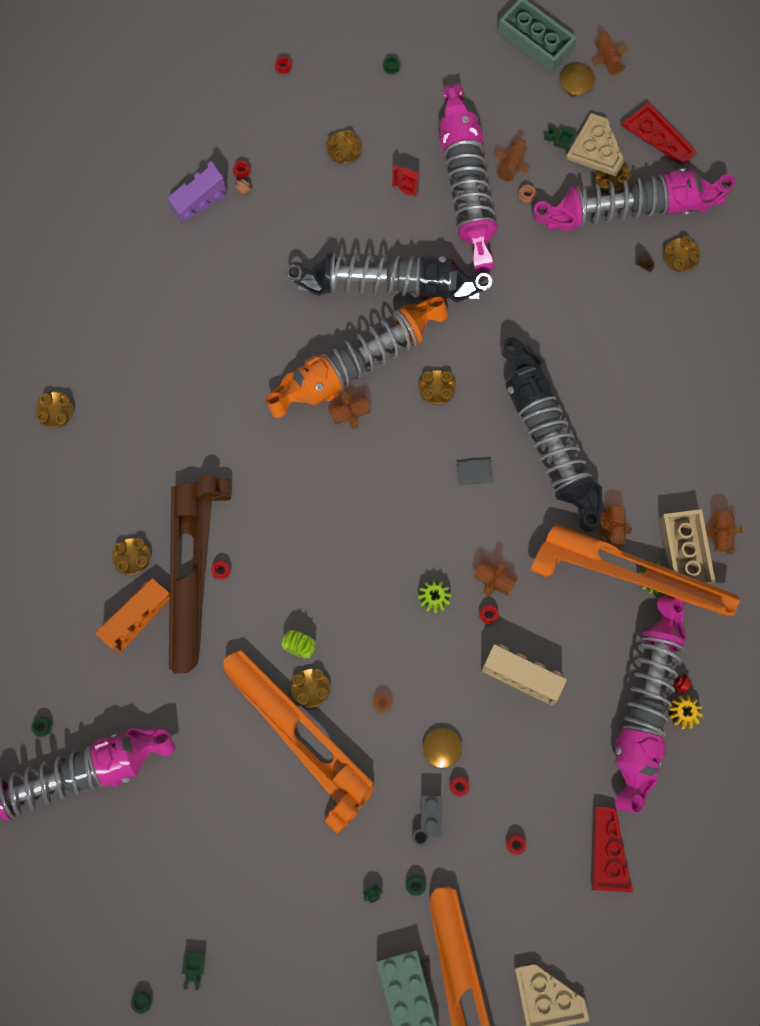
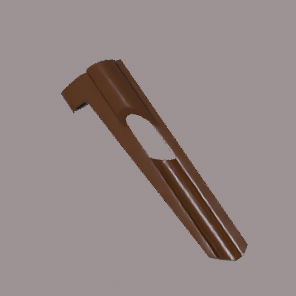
(190, 515)

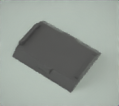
(474, 471)

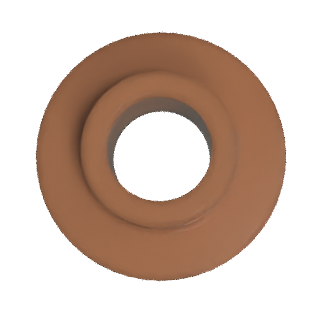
(242, 186)
(527, 189)

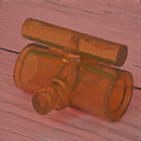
(610, 54)
(512, 160)
(349, 409)
(614, 526)
(724, 531)
(495, 578)

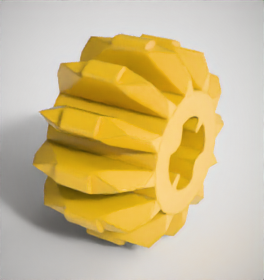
(678, 708)

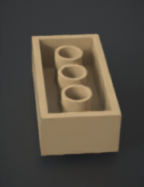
(687, 545)
(524, 675)

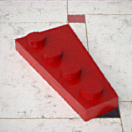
(659, 133)
(609, 862)

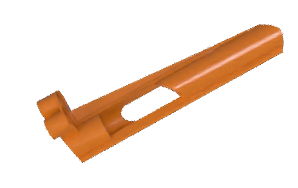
(582, 550)
(340, 778)
(455, 955)

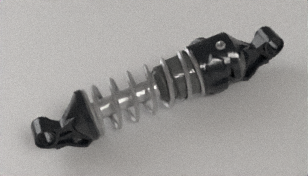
(425, 276)
(536, 404)

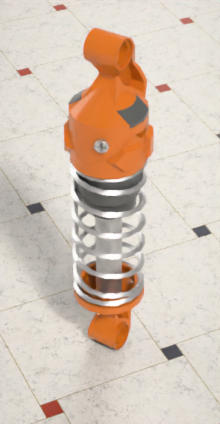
(327, 375)

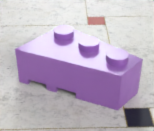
(198, 194)

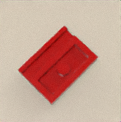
(406, 180)

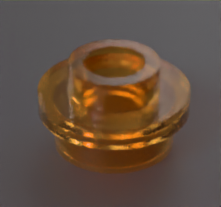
(382, 696)

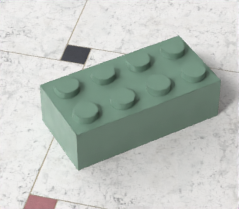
(536, 34)
(406, 990)

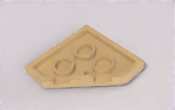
(597, 147)
(547, 1000)

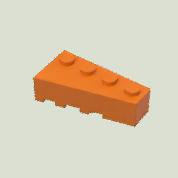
(133, 616)

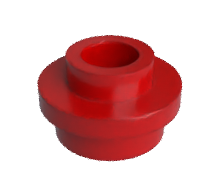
(283, 61)
(241, 165)
(216, 566)
(488, 608)
(682, 683)
(459, 779)
(516, 837)

